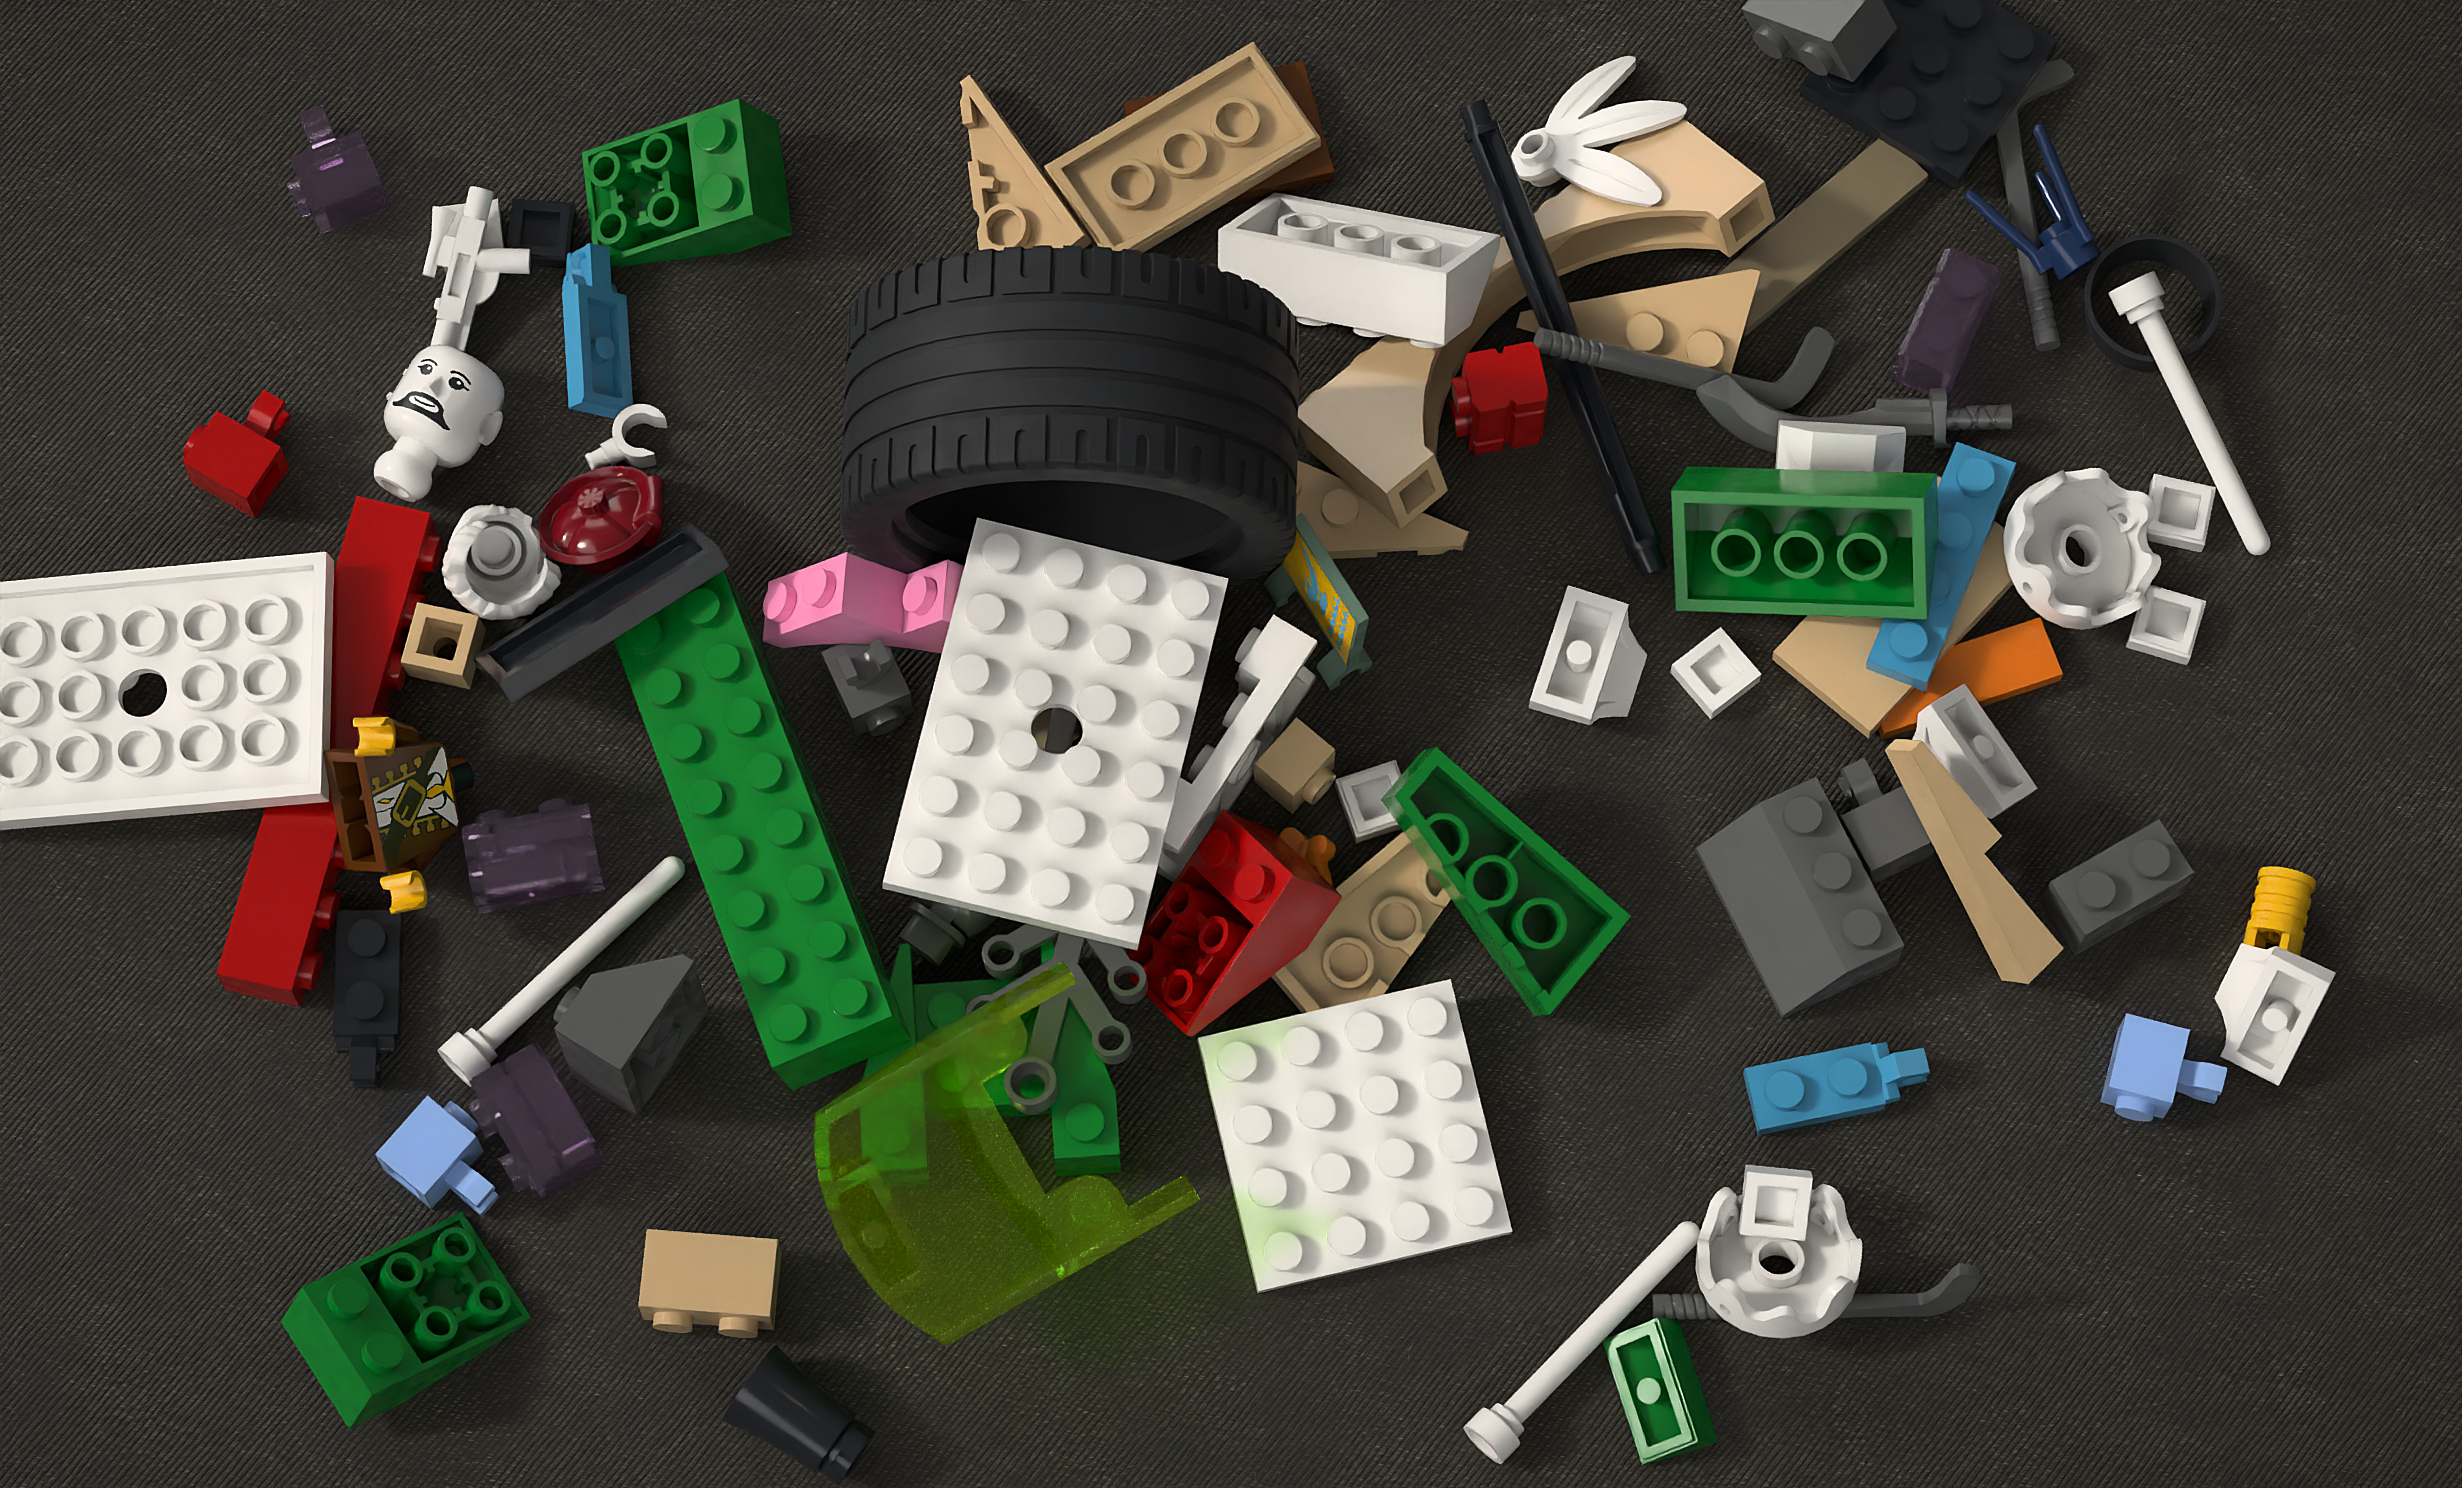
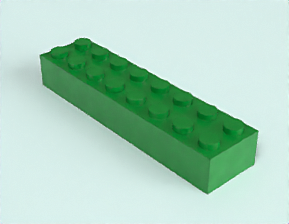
(760, 836)

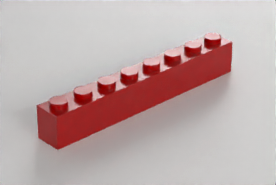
(298, 847)

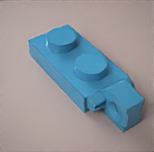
(595, 335)
(1830, 1085)

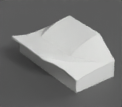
(1840, 446)
(1589, 661)
(1973, 752)
(2269, 1007)

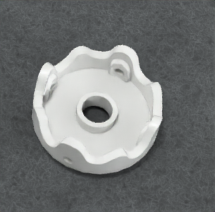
(2107, 526)
(1779, 1303)

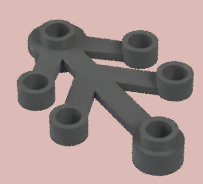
(1052, 1012)

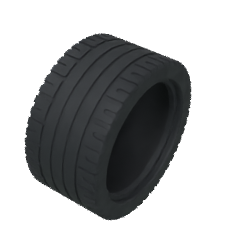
(1075, 403)

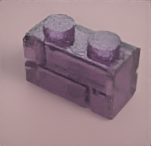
(1947, 322)
(532, 855)
(535, 1122)

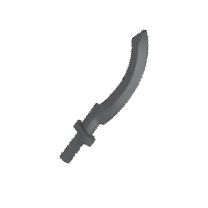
(1758, 423)

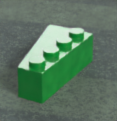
(1509, 884)

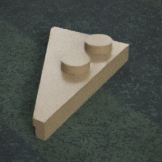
(1008, 186)
(1683, 321)
(1356, 529)

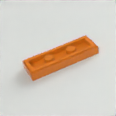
(1991, 668)

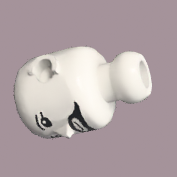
(437, 417)

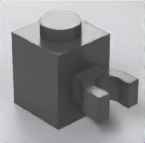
(868, 686)
(1881, 826)

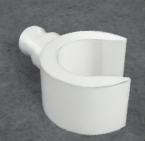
(617, 450)

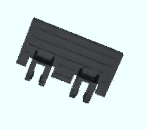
(600, 612)

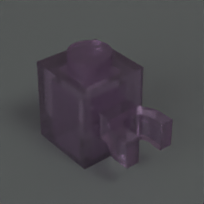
(335, 176)

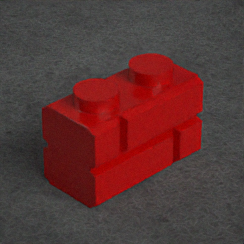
(1500, 398)

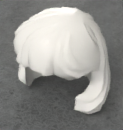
(498, 564)

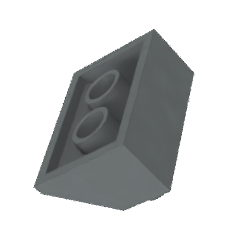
(1800, 898)
(630, 1027)

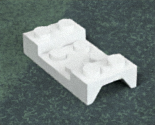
(1269, 692)

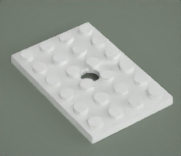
(242, 705)
(1035, 831)

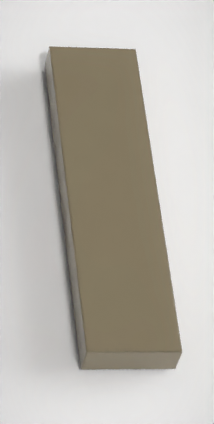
(1827, 226)

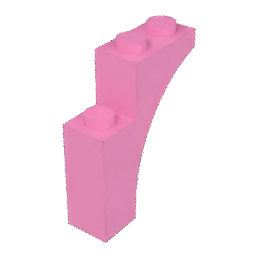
(861, 602)

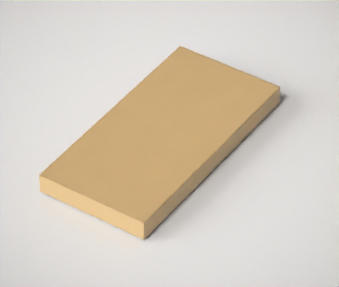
(1183, 154)
(1833, 651)

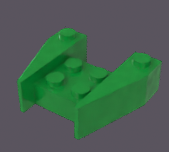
(1086, 1101)

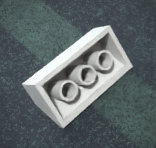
(1361, 267)

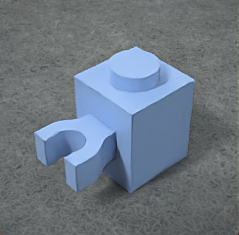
(2150, 1068)
(435, 1155)

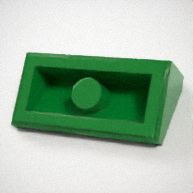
(1659, 1390)

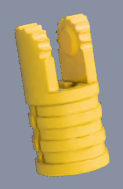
(2280, 909)

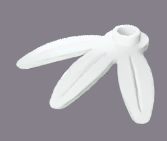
(1572, 131)

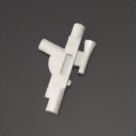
(471, 269)

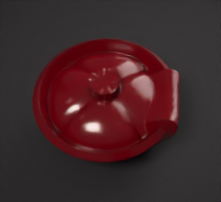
(603, 518)

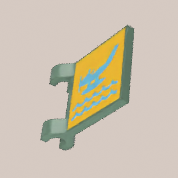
(1329, 600)

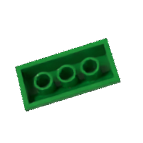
(1805, 542)

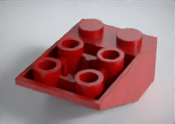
(1229, 922)

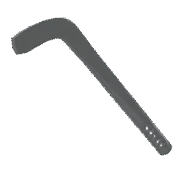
(2052, 77)
(1778, 395)
(1944, 1297)

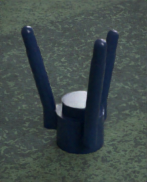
(2067, 242)

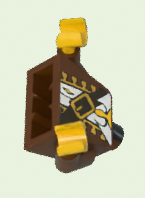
(395, 804)

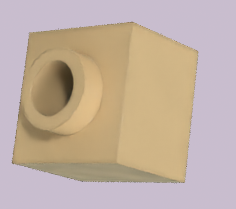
(431, 630)
(1296, 767)

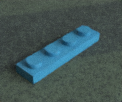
(1967, 509)

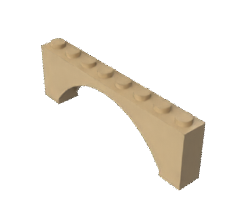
(1385, 408)

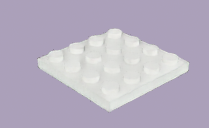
(1354, 1136)

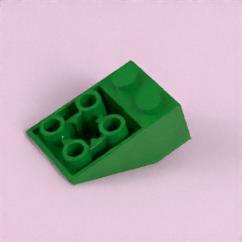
(689, 187)
(402, 1318)

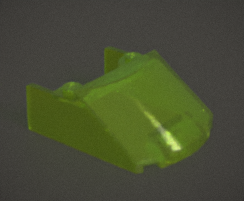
(940, 1193)

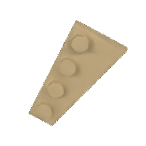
(1369, 932)

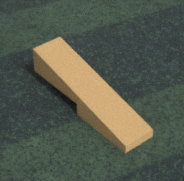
(1961, 835)

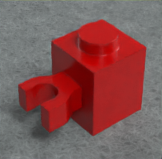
(238, 459)

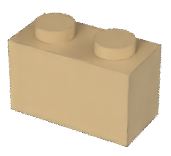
(709, 1282)

